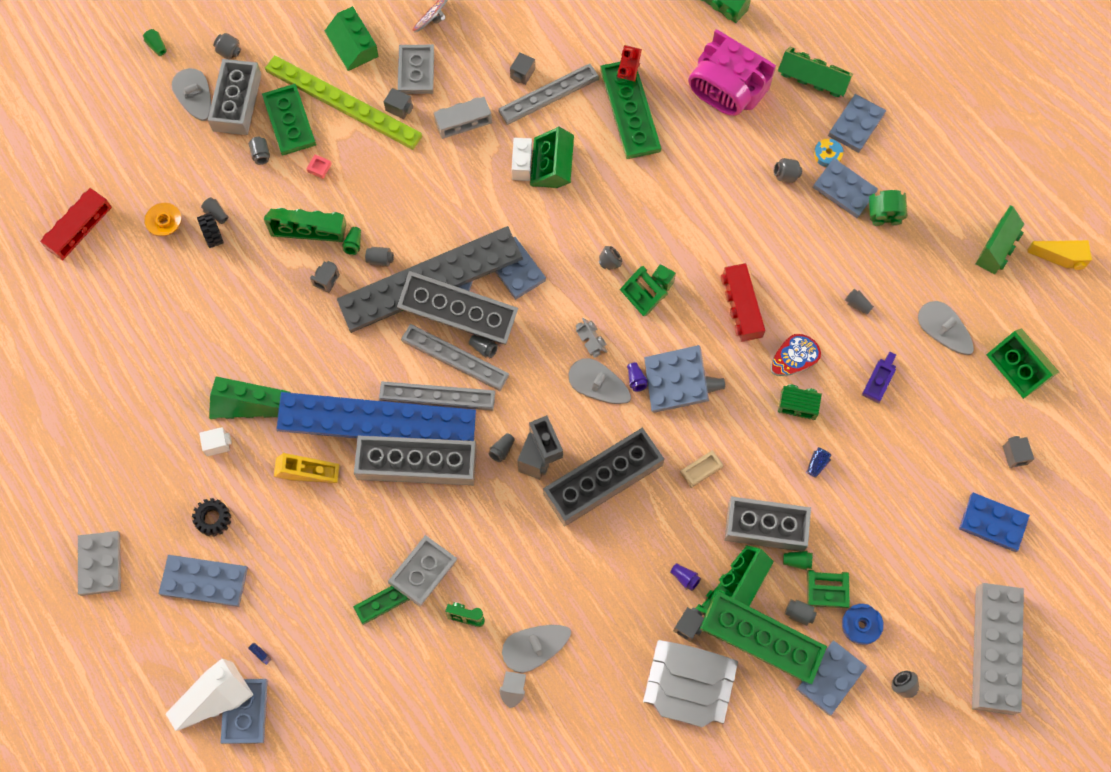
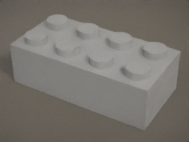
(234, 97)
(767, 524)

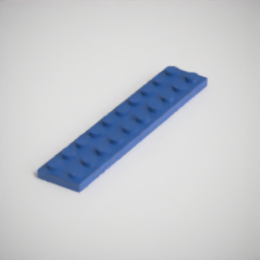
(372, 418)

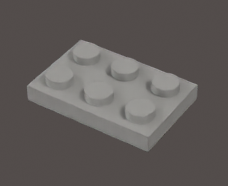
(416, 69)
(99, 563)
(422, 570)

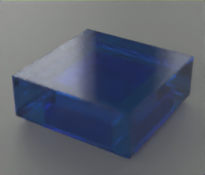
(260, 653)

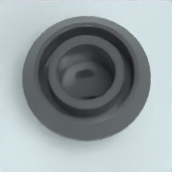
(610, 258)
(906, 684)

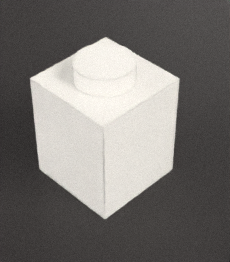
(215, 441)

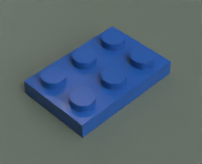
(994, 522)

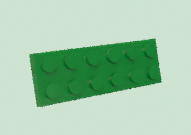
(630, 113)
(763, 637)

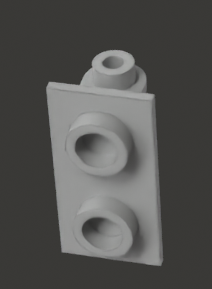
(595, 343)

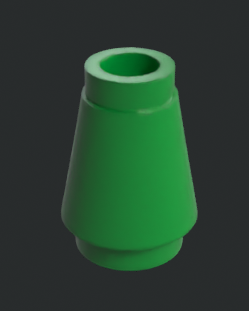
(154, 41)
(352, 241)
(799, 560)

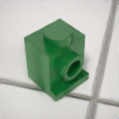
(664, 277)

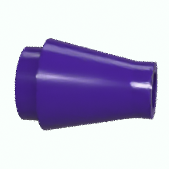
(637, 379)
(685, 576)

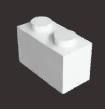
(521, 159)

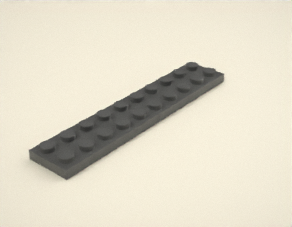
(452, 267)

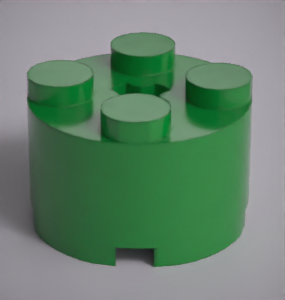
(888, 207)

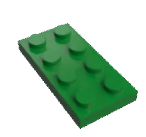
(288, 119)

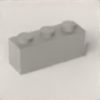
(463, 117)

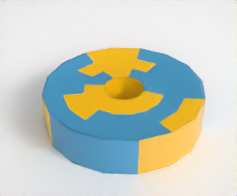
(831, 146)

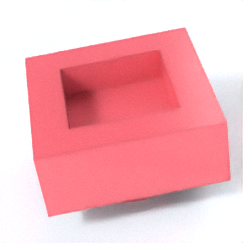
(319, 166)

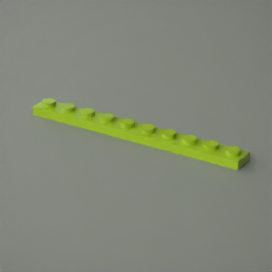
(344, 102)

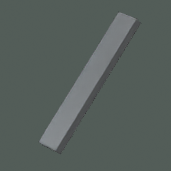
(548, 94)
(455, 357)
(437, 395)

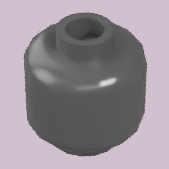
(227, 46)
(787, 170)

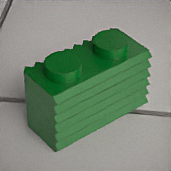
(799, 402)

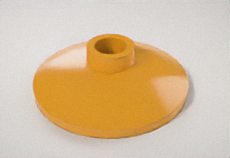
(160, 213)

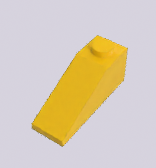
(1065, 253)
(305, 469)

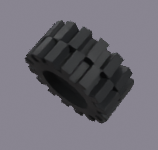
(210, 230)
(203, 509)

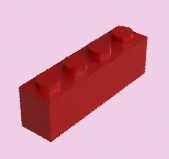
(76, 224)
(743, 302)

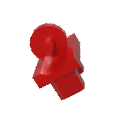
(629, 63)

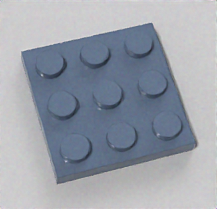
(676, 379)

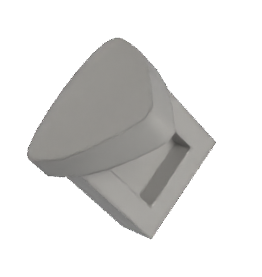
(513, 688)

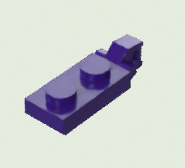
(880, 378)

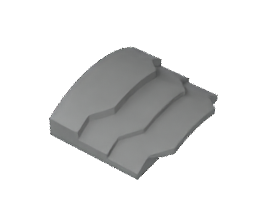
(690, 683)

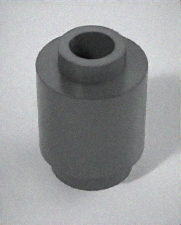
(259, 150)
(379, 256)
(800, 612)

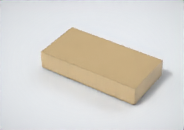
(701, 468)

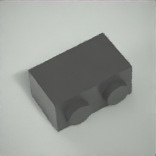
(546, 440)

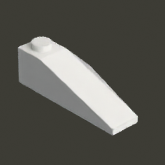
(213, 693)

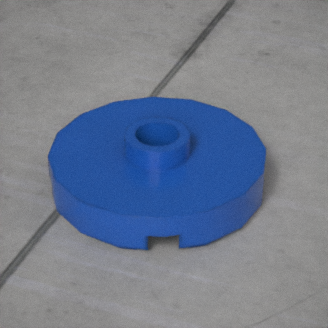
(870, 617)

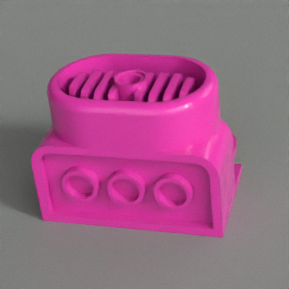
(730, 76)

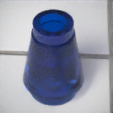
(819, 460)

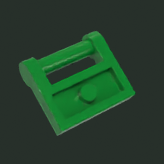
(639, 296)
(828, 595)
(471, 617)

